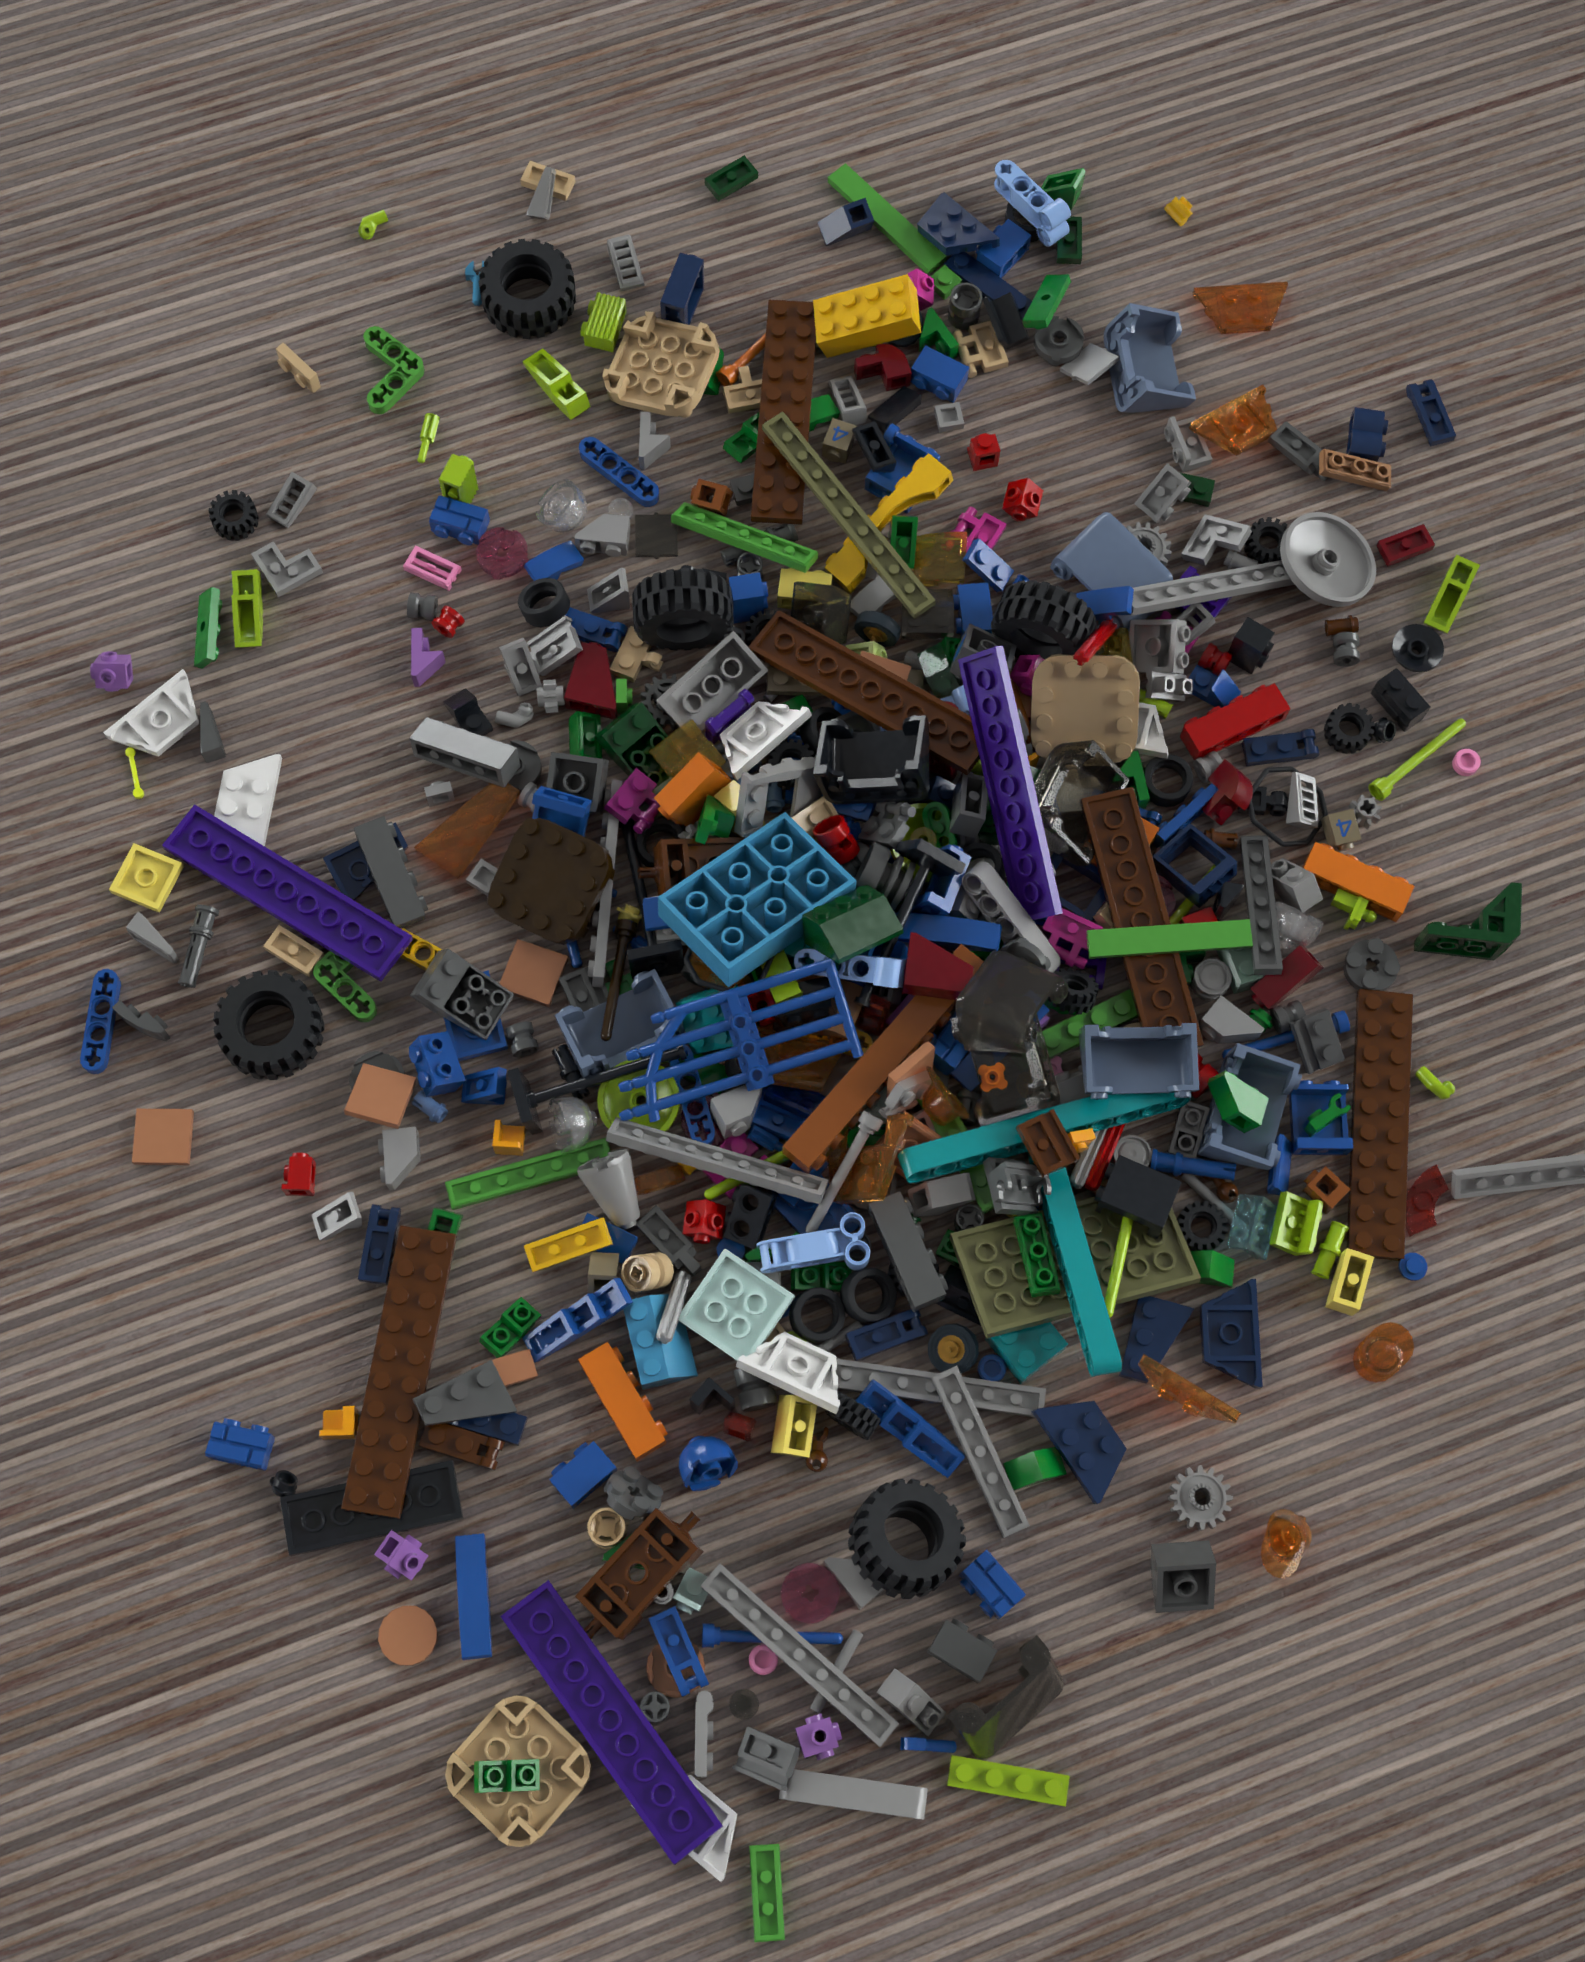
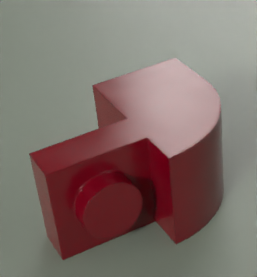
(888, 363)
(1233, 791)

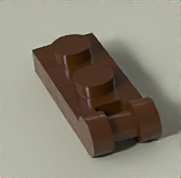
(461, 1444)

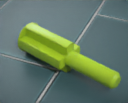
(427, 434)

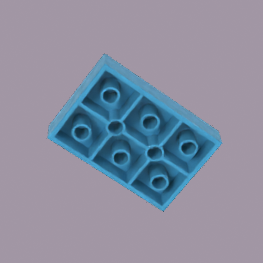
(753, 898)

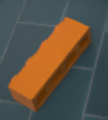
(1335, 870)
(622, 1400)

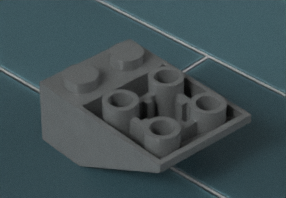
(462, 994)

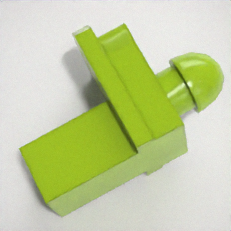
(1354, 906)

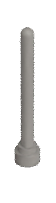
(868, 1125)

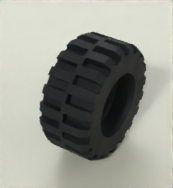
(520, 262)
(682, 609)
(1042, 619)
(251, 996)
(882, 1562)

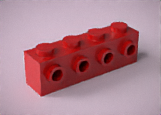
(1235, 721)

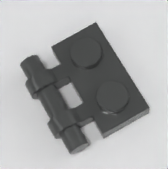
(885, 829)

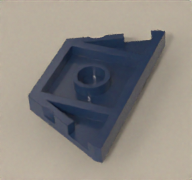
(954, 228)
(1232, 1334)
(1085, 1443)

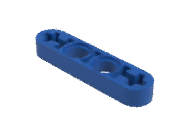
(621, 469)
(96, 1021)
(707, 1125)

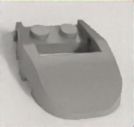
(755, 788)

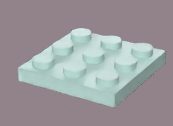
(735, 1306)

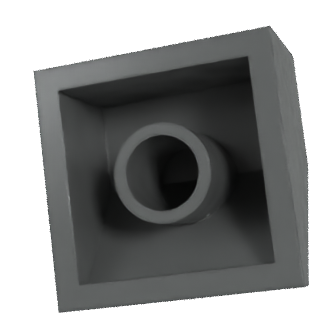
(1183, 1576)

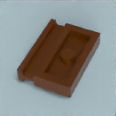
(1047, 1143)

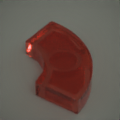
(1422, 1200)

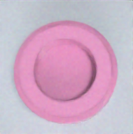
(1466, 762)
(762, 1660)

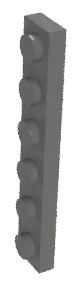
(1261, 905)

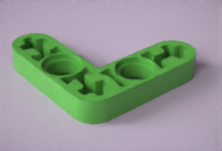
(399, 372)
(340, 968)

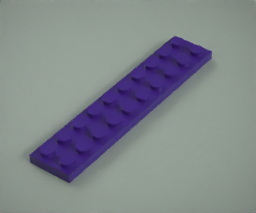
(1009, 782)
(288, 892)
(612, 1722)

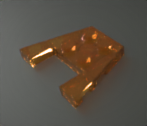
(805, 1077)
(874, 1165)

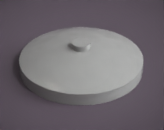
(1328, 559)

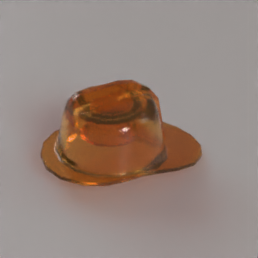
(941, 1103)
(1383, 1352)
(1285, 1543)

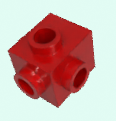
(1022, 499)
(704, 1221)

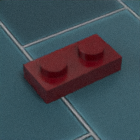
(1405, 545)

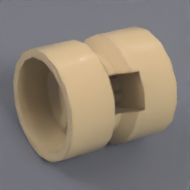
(647, 1271)
(606, 1528)

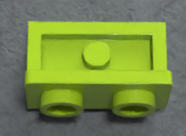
(1296, 1224)

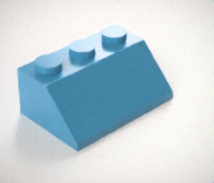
(657, 1362)

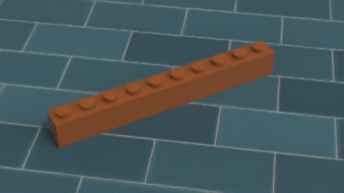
(869, 1076)

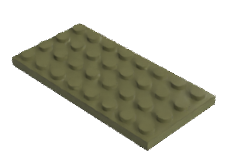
(999, 1284)

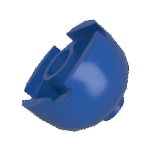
(705, 1462)

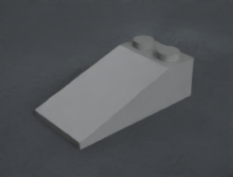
(712, 682)

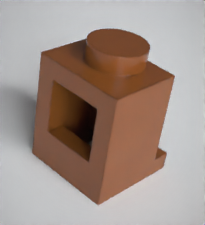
(721, 499)
(1334, 1188)

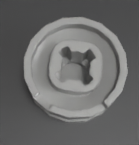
(1211, 979)
(1133, 1148)

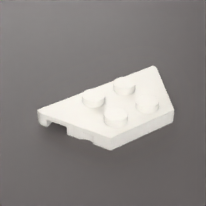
(158, 719)
(759, 733)
(1150, 733)
(248, 796)
(797, 1369)
(715, 1851)

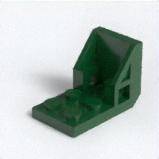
(1485, 938)

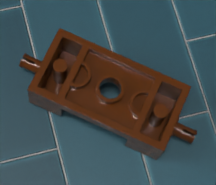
(682, 857)
(662, 1550)

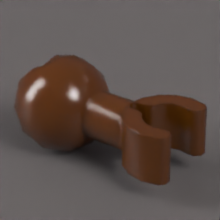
(1224, 1189)
(817, 1456)

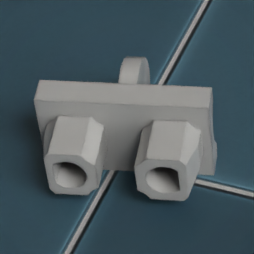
(1168, 686)

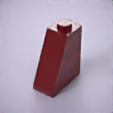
(591, 683)
(934, 970)
(1297, 970)

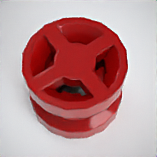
(448, 622)

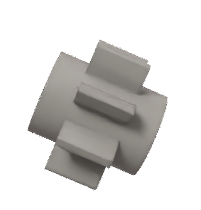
(550, 696)
(1368, 806)

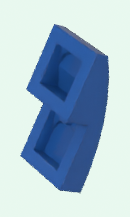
(554, 561)

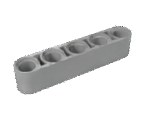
(1003, 908)
(856, 1794)

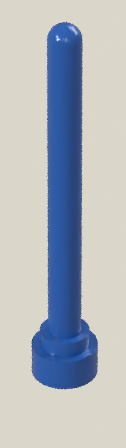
(1339, 1020)
(713, 1636)

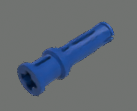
(1178, 1164)

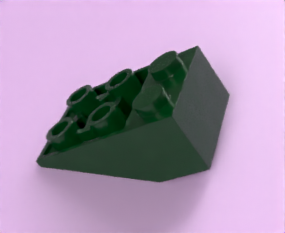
(630, 740)

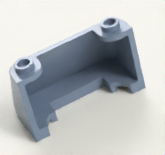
(1146, 368)
(1108, 558)
(630, 1029)
(1139, 1060)
(1272, 1078)

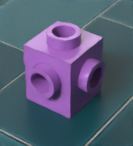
(112, 671)
(401, 1555)
(807, 1742)

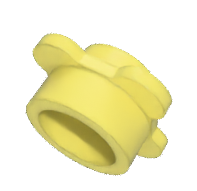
(629, 912)

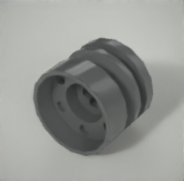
(884, 876)

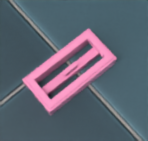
(450, 577)

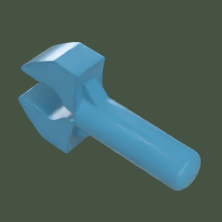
(470, 275)

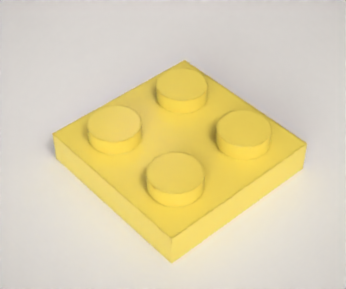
(146, 877)

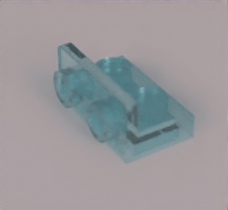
(1252, 1225)

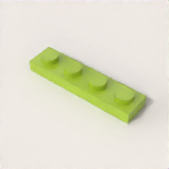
(1008, 1780)

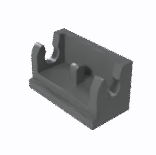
(1018, 1184)

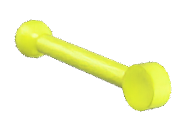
(138, 793)

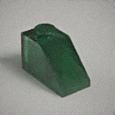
(937, 671)

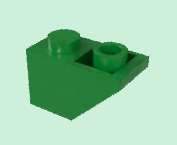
(1237, 1101)

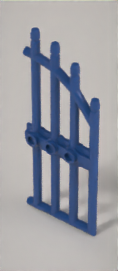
(745, 1037)

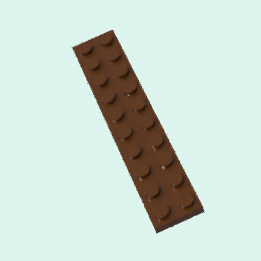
(785, 388)
(865, 687)
(1137, 901)
(1380, 1124)
(399, 1372)

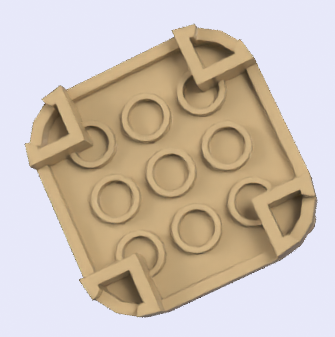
(662, 366)
(1085, 704)
(518, 1731)

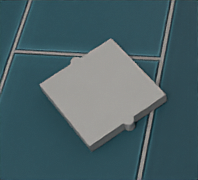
(1090, 364)

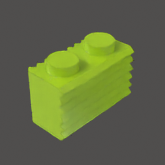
(604, 322)
(459, 479)

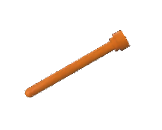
(728, 374)

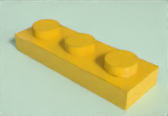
(568, 1244)

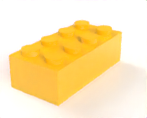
(867, 316)

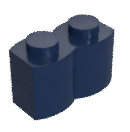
(1366, 434)

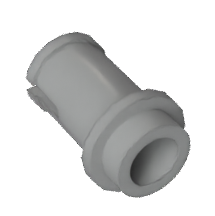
(1236, 560)
(667, 1598)

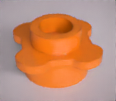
(999, 1081)

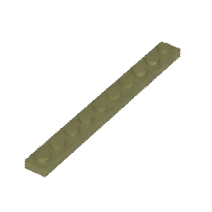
(848, 515)

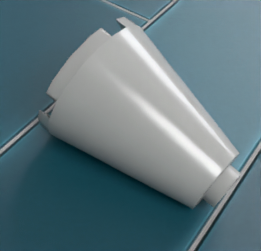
(613, 1186)

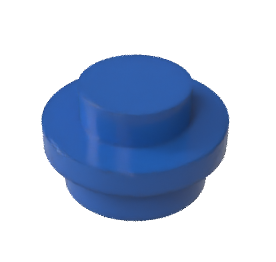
(1413, 1266)

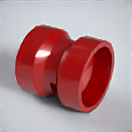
(1215, 659)

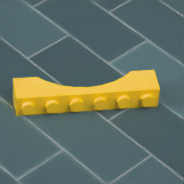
(923, 484)

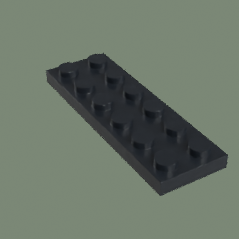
(317, 1522)

